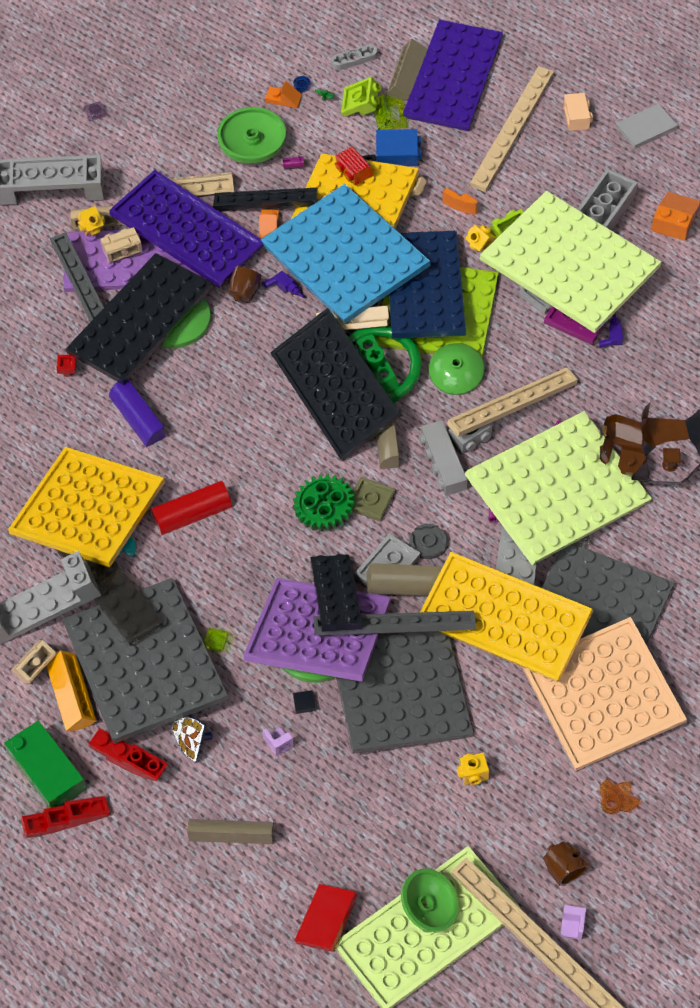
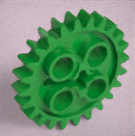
(324, 502)

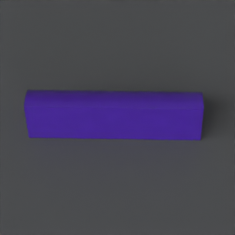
(137, 413)

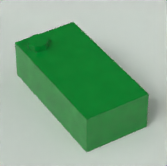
(45, 765)

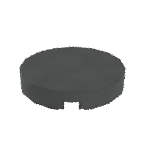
(426, 545)

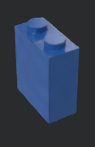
(398, 147)

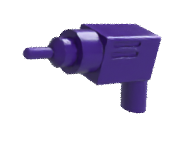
(284, 282)
(615, 333)

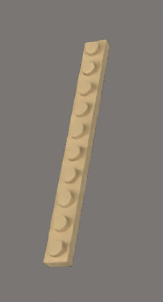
(511, 129)
(533, 936)

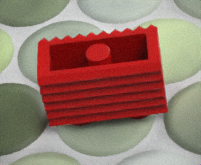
(353, 165)

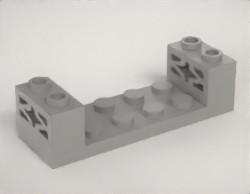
(51, 174)
(48, 598)

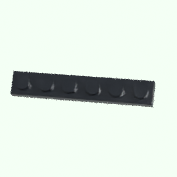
(265, 198)

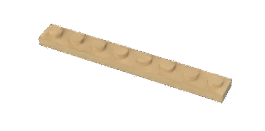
(512, 402)

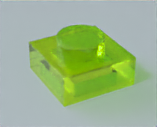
(216, 639)

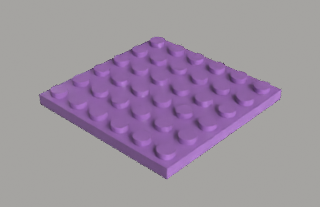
(287, 637)

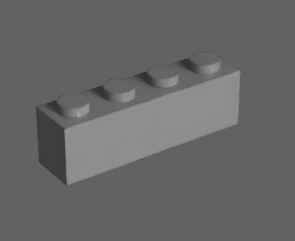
(443, 458)

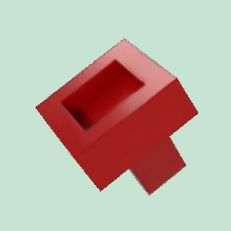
(66, 365)

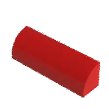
(191, 507)

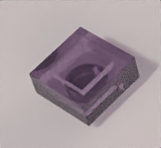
(94, 111)

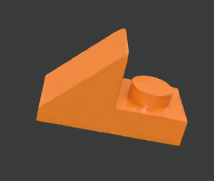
(287, 96)
(268, 222)

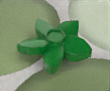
(326, 94)

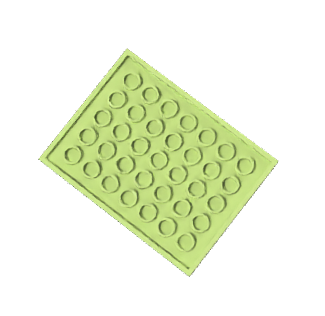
(570, 261)
(556, 488)

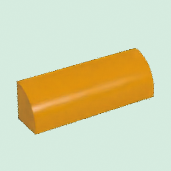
(70, 691)

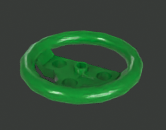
(378, 363)

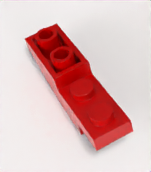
(128, 757)

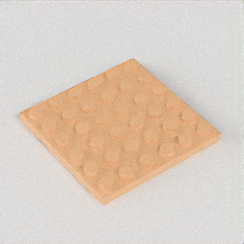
(607, 696)

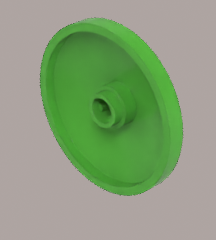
(251, 135)
(191, 328)

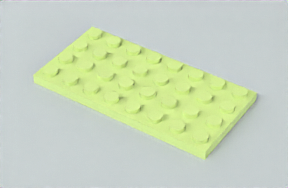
(398, 957)

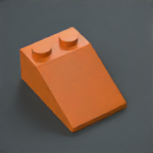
(675, 215)

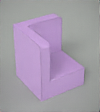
(278, 740)
(573, 922)

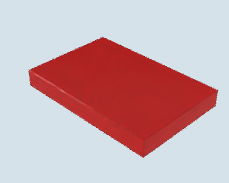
(326, 917)

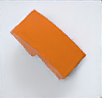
(461, 203)

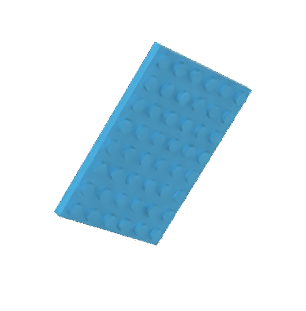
(345, 253)

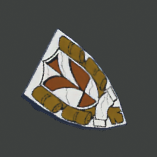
(189, 736)

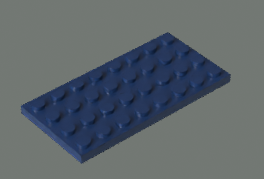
(432, 299)

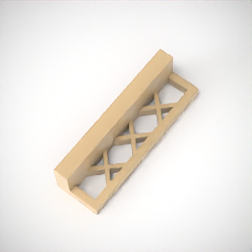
(207, 183)
(371, 317)

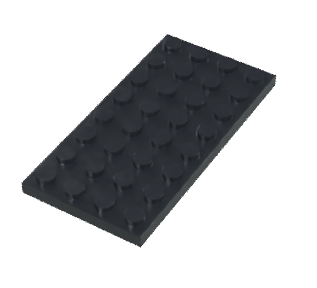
(139, 318)
(335, 384)

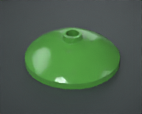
(460, 378)
(437, 896)

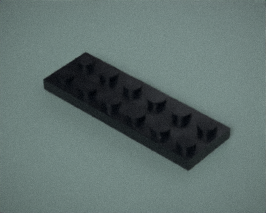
(335, 593)

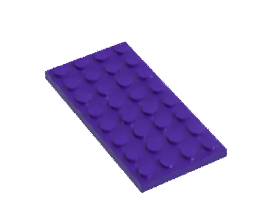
(453, 75)
(186, 228)

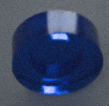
(301, 83)

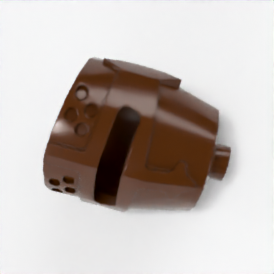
(244, 284)
(564, 863)

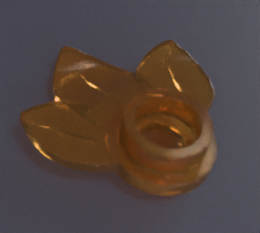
(619, 795)

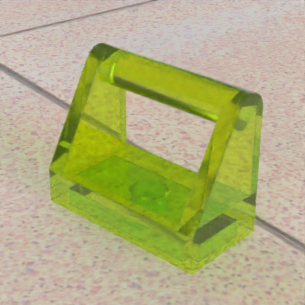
(383, 113)

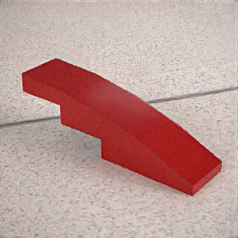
(65, 817)

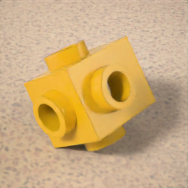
(86, 217)
(480, 237)
(473, 769)

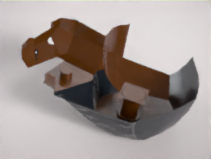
(642, 437)

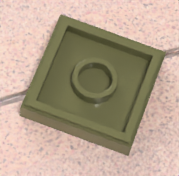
(372, 498)

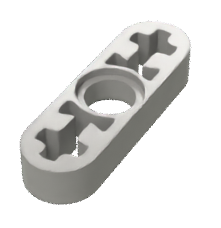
(361, 52)

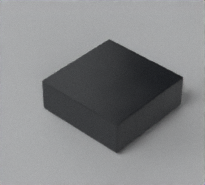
(304, 702)

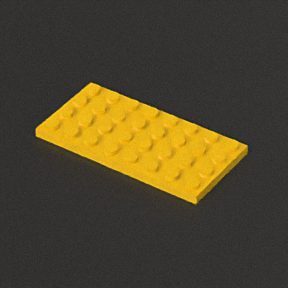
(511, 616)

